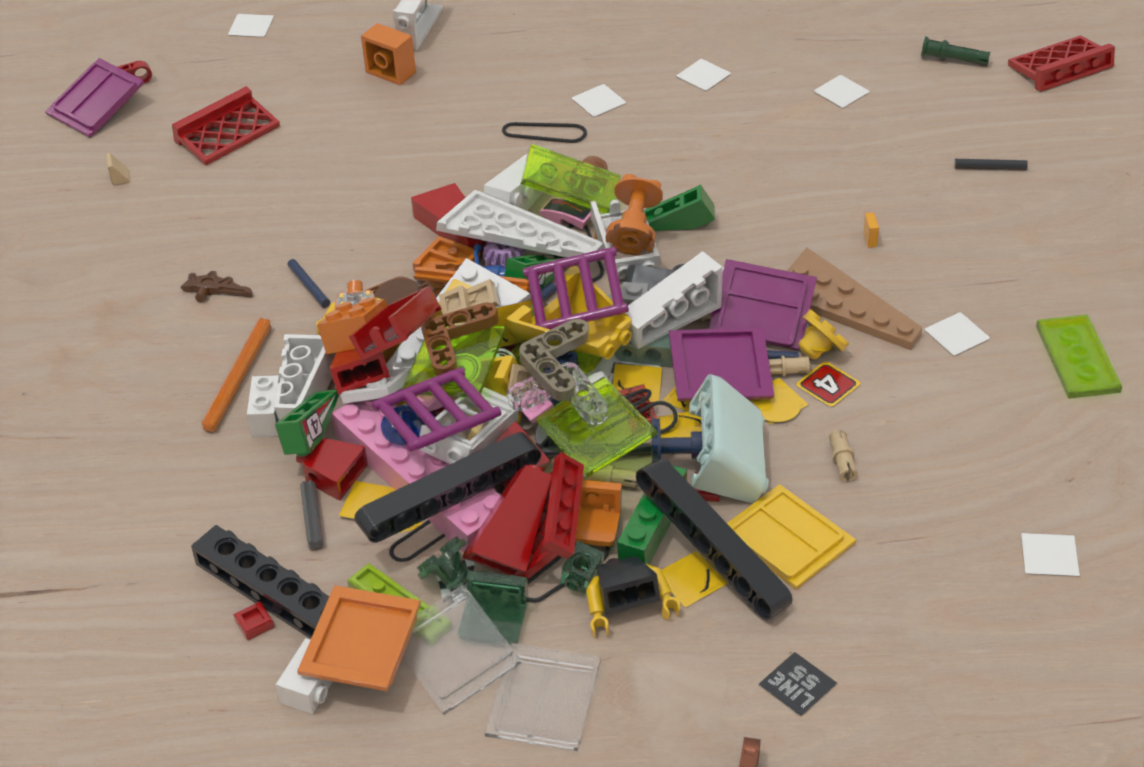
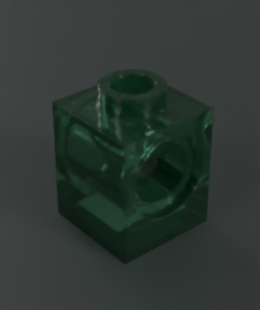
(584, 558)

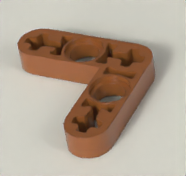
(443, 335)

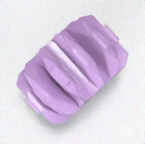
(498, 253)

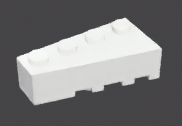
(677, 300)
(302, 371)

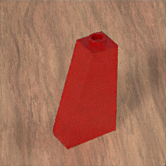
(434, 205)
(352, 373)
(511, 526)

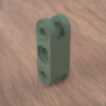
(654, 353)

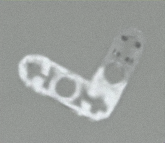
(581, 403)

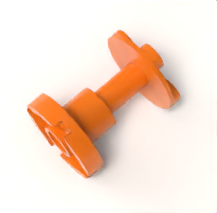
(631, 232)

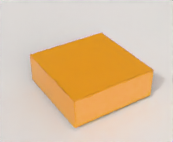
(871, 230)

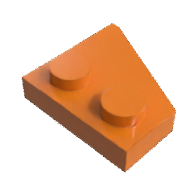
(444, 255)

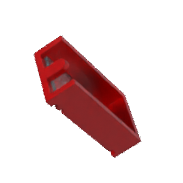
(395, 323)

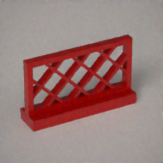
(1064, 62)
(217, 115)
(559, 516)

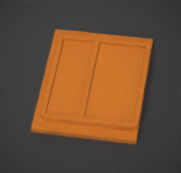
(360, 638)

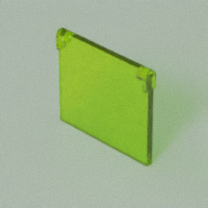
(473, 353)

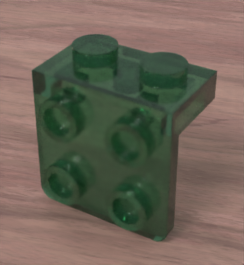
(502, 599)

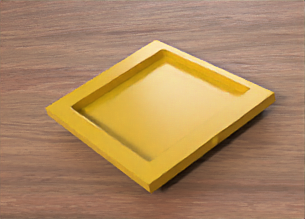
(790, 536)

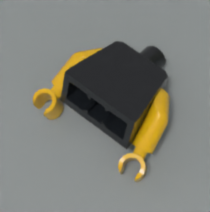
(624, 586)

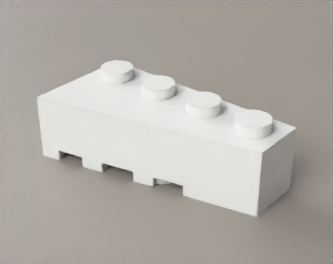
(507, 187)

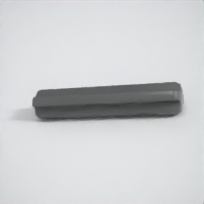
(311, 515)

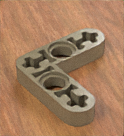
(571, 335)

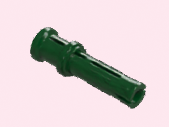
(944, 50)

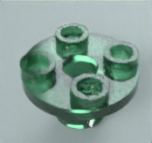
(447, 566)

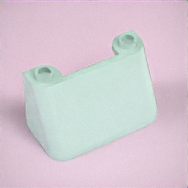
(731, 442)

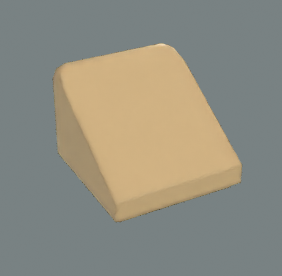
(118, 171)

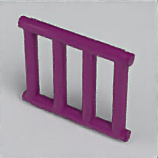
(582, 261)
(438, 432)

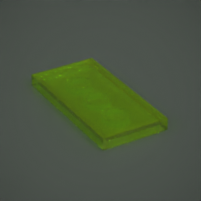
(569, 178)
(1078, 356)

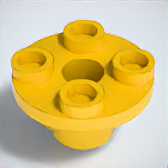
(819, 337)

